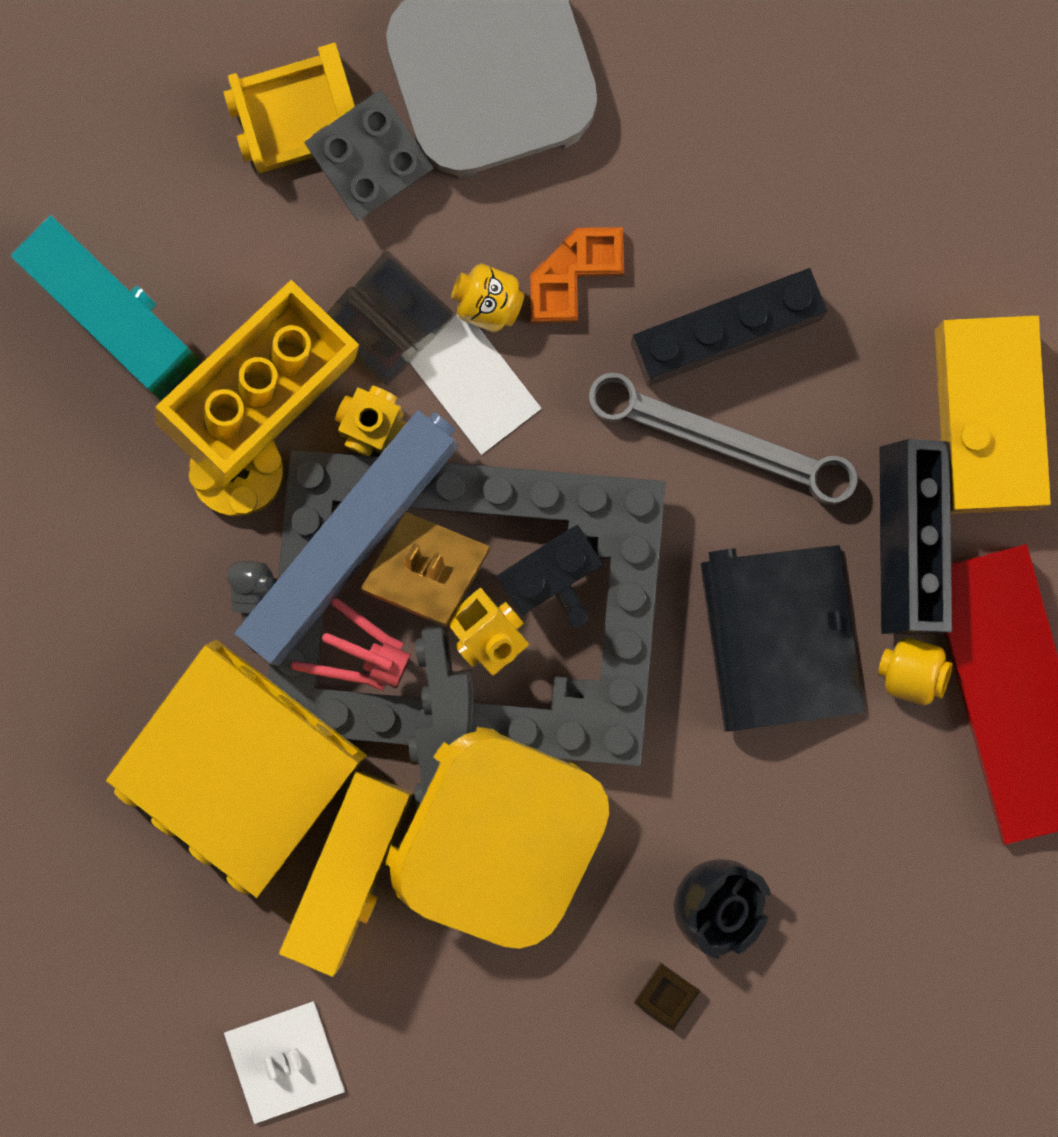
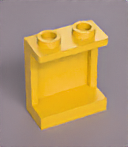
(288, 107)

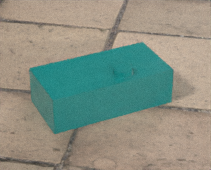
(106, 307)

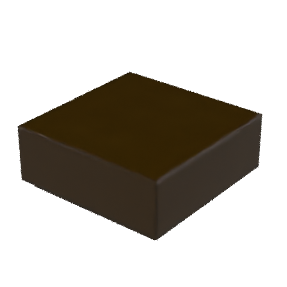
(666, 996)

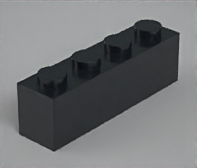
(728, 327)
(915, 537)

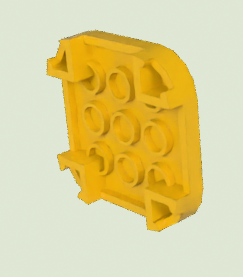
(499, 840)

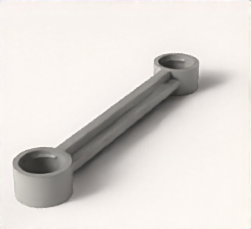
(722, 439)

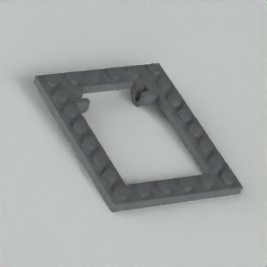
(587, 717)

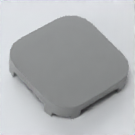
(490, 79)

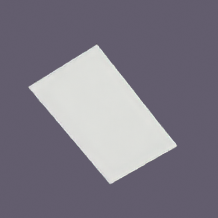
(474, 384)

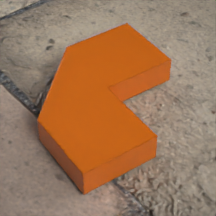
(582, 254)

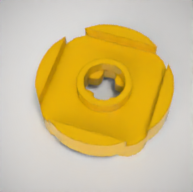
(242, 495)

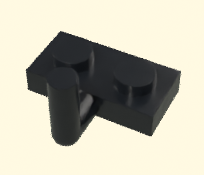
(551, 573)

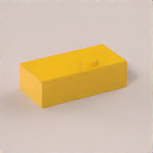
(256, 383)
(993, 413)
(346, 874)

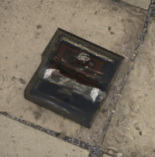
(390, 317)

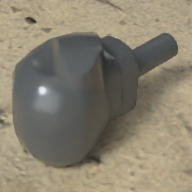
(249, 585)

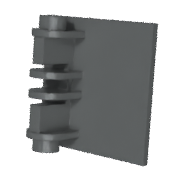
(368, 155)

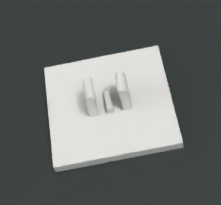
(284, 1062)

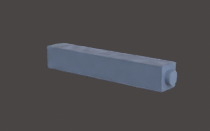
(348, 537)

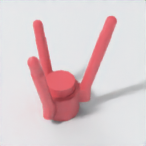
(383, 662)

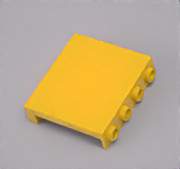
(234, 768)

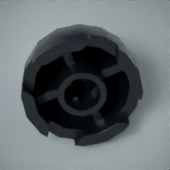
(721, 907)

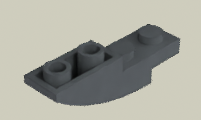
(446, 698)

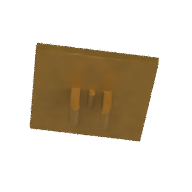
(425, 569)

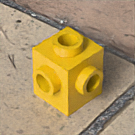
(374, 438)
(487, 632)

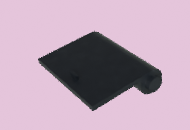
(781, 636)

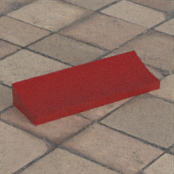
(1008, 687)

